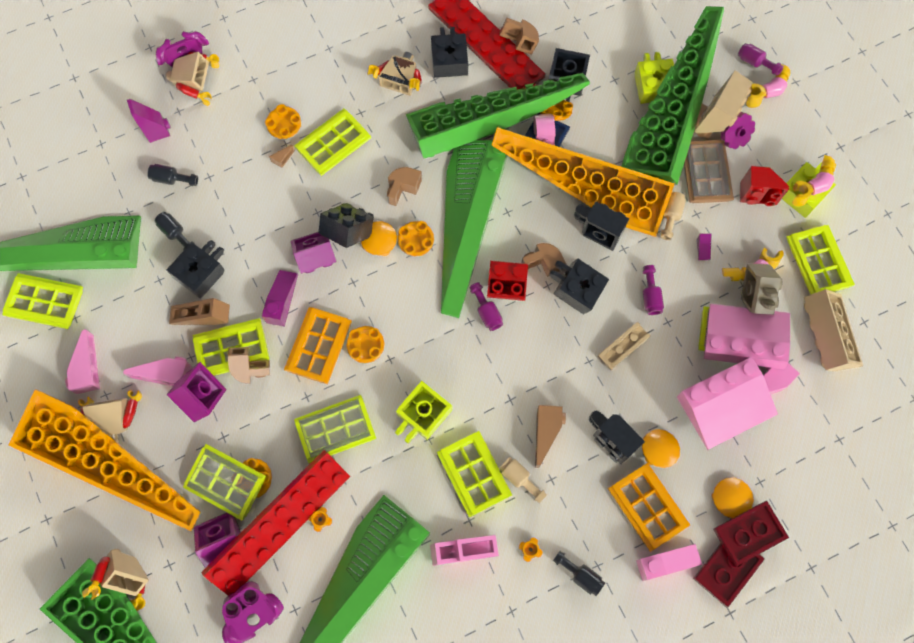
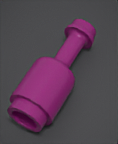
(757, 57)
(652, 294)
(487, 310)

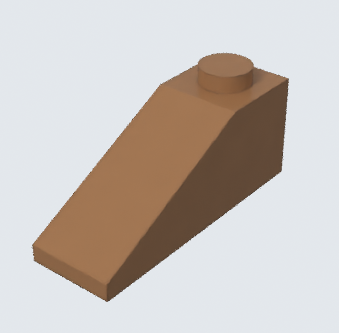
(200, 313)
(547, 428)

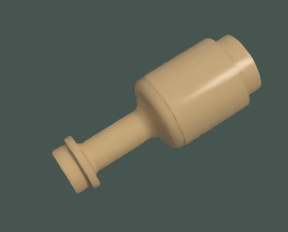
(673, 213)
(519, 477)

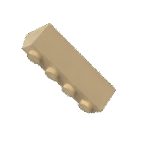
(725, 104)
(832, 331)

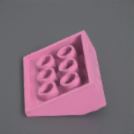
(739, 334)
(728, 403)

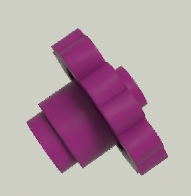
(740, 132)

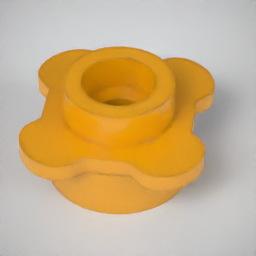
(326, 521)
(536, 552)

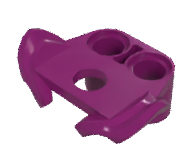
(169, 53)
(266, 606)

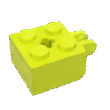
(650, 75)
(805, 173)
(427, 423)

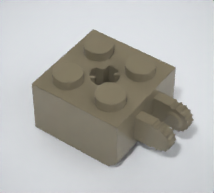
(761, 288)

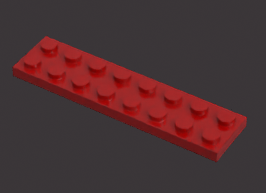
(486, 43)
(276, 524)

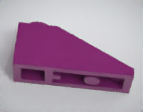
(149, 121)
(280, 298)

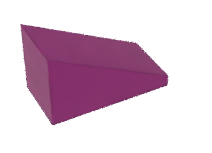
(704, 246)

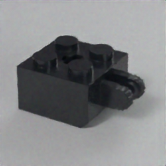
(449, 54)
(568, 63)
(601, 224)
(346, 225)
(197, 268)
(569, 285)
(615, 436)

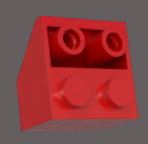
(762, 186)
(507, 280)

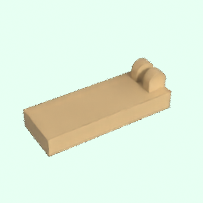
(624, 346)

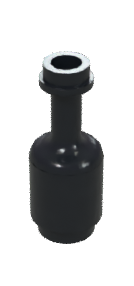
(163, 173)
(171, 228)
(583, 575)

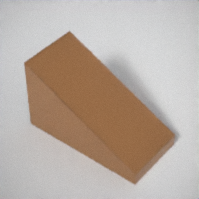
(282, 156)

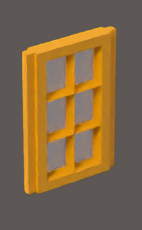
(318, 345)
(649, 507)

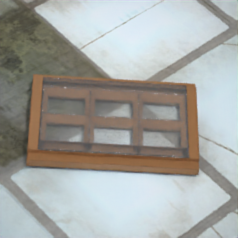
(708, 172)

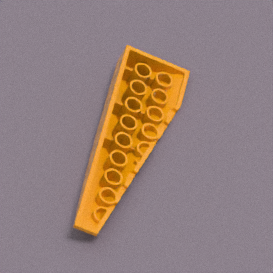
(592, 180)
(75, 445)

